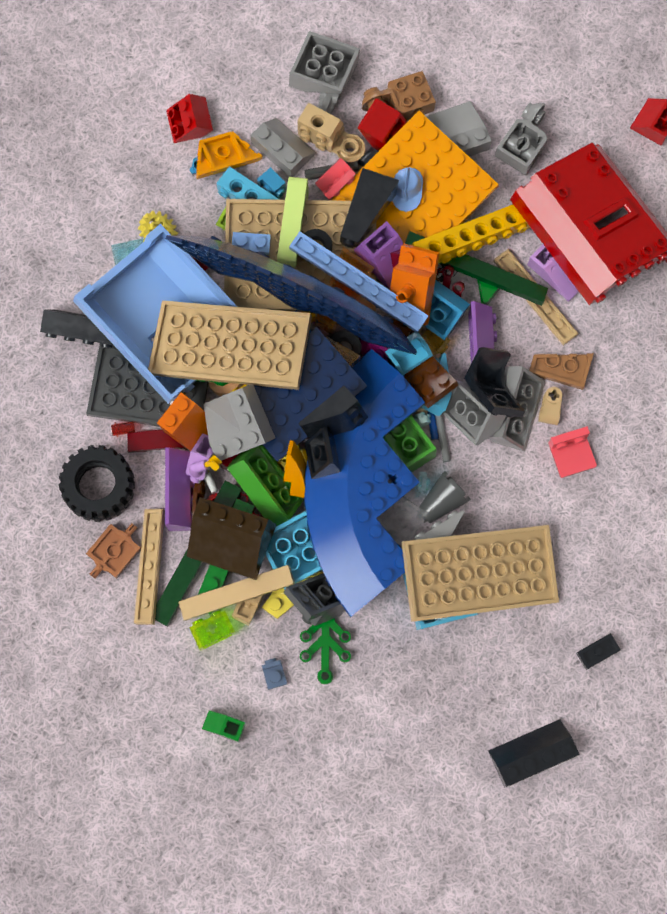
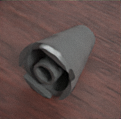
(443, 498)

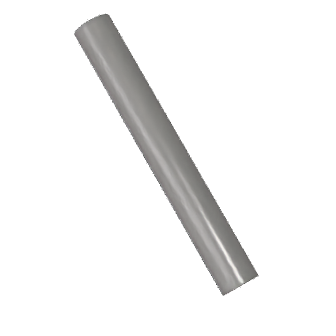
(442, 438)

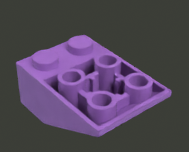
(377, 250)

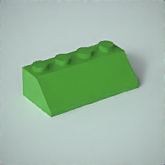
(265, 484)

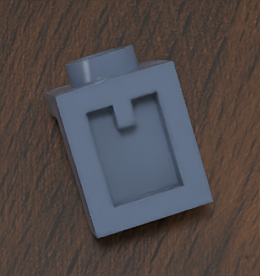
(274, 673)

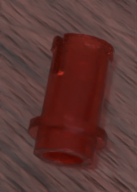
(122, 428)

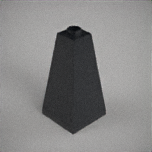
(369, 202)

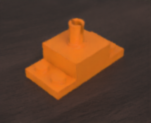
(415, 277)

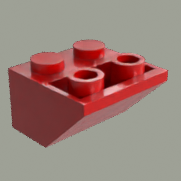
(189, 118)
(652, 120)
(381, 124)

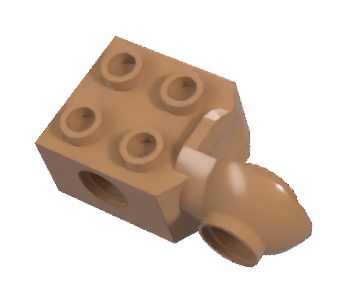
(403, 94)

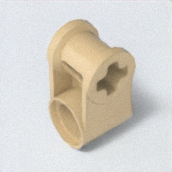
(550, 409)

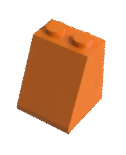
(184, 421)

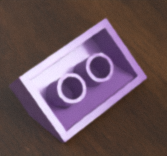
(481, 327)

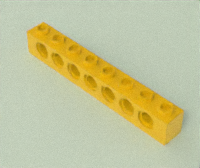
(475, 234)

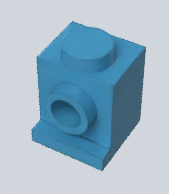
(272, 183)

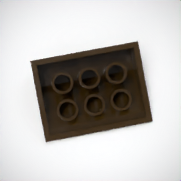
(229, 538)

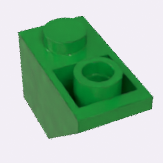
(224, 726)

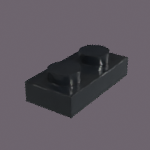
(598, 651)

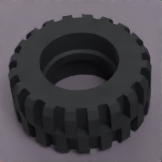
(79, 465)

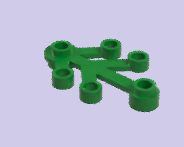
(324, 642)

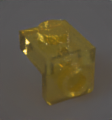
(435, 343)

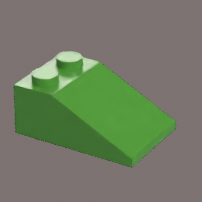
(411, 444)

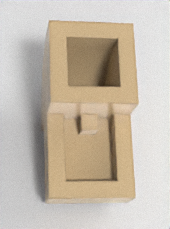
(246, 610)

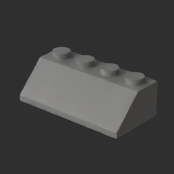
(527, 391)

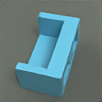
(405, 361)

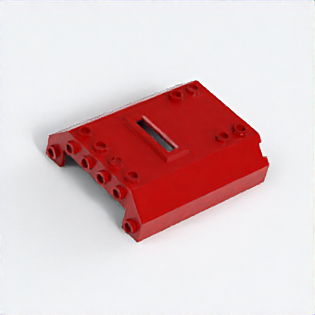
(563, 209)

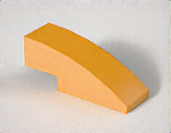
(295, 470)

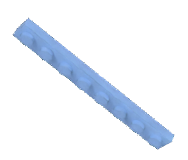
(358, 281)

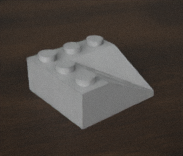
(323, 65)
(236, 423)

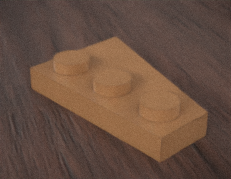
(563, 369)

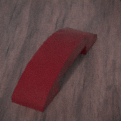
(151, 440)

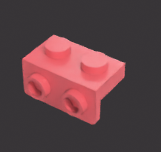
(335, 178)

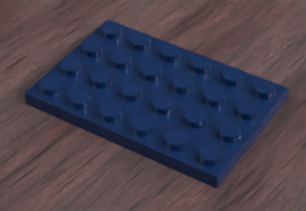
(321, 377)

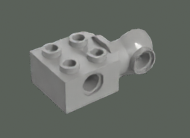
(524, 140)

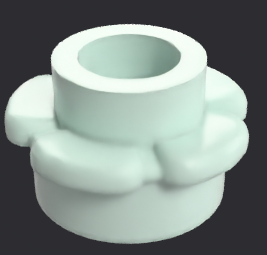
(422, 419)

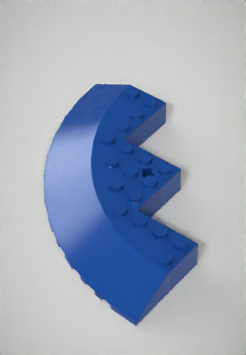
(344, 506)

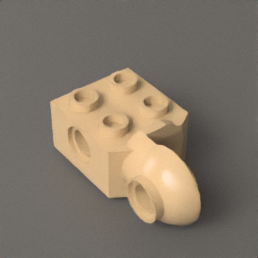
(328, 134)

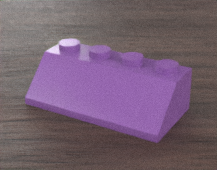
(177, 491)

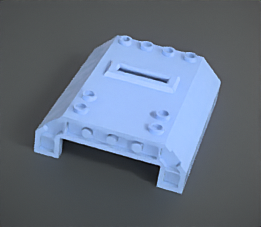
(130, 296)

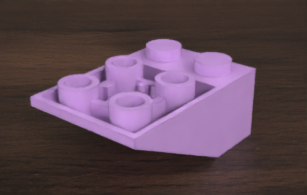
(551, 272)

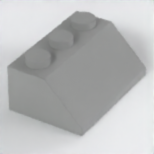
(281, 146)
(471, 414)

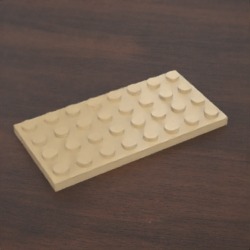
(230, 344)
(479, 572)

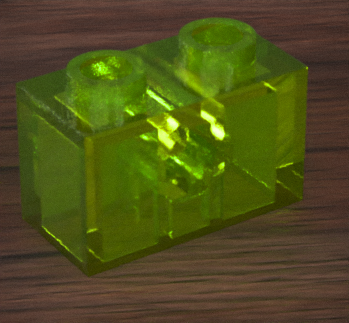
(222, 631)

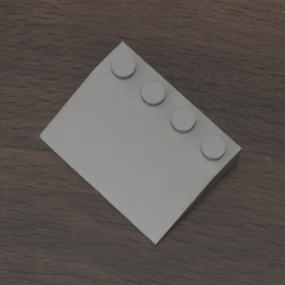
(463, 127)

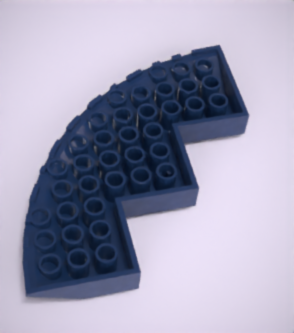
(295, 289)

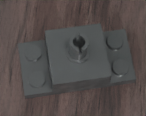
(314, 600)

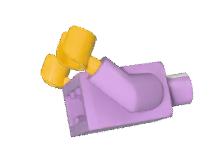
(201, 460)

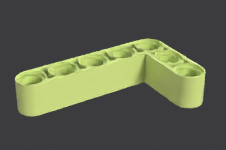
(292, 219)

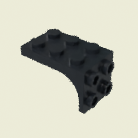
(487, 381)

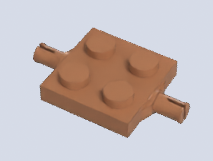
(113, 551)

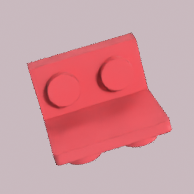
(572, 452)

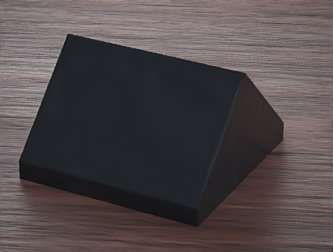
(322, 454)

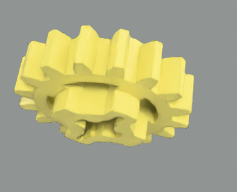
(157, 218)

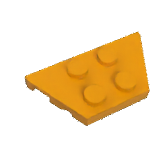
(222, 151)

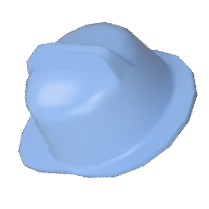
(409, 189)

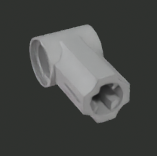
(328, 101)

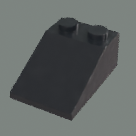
(338, 413)

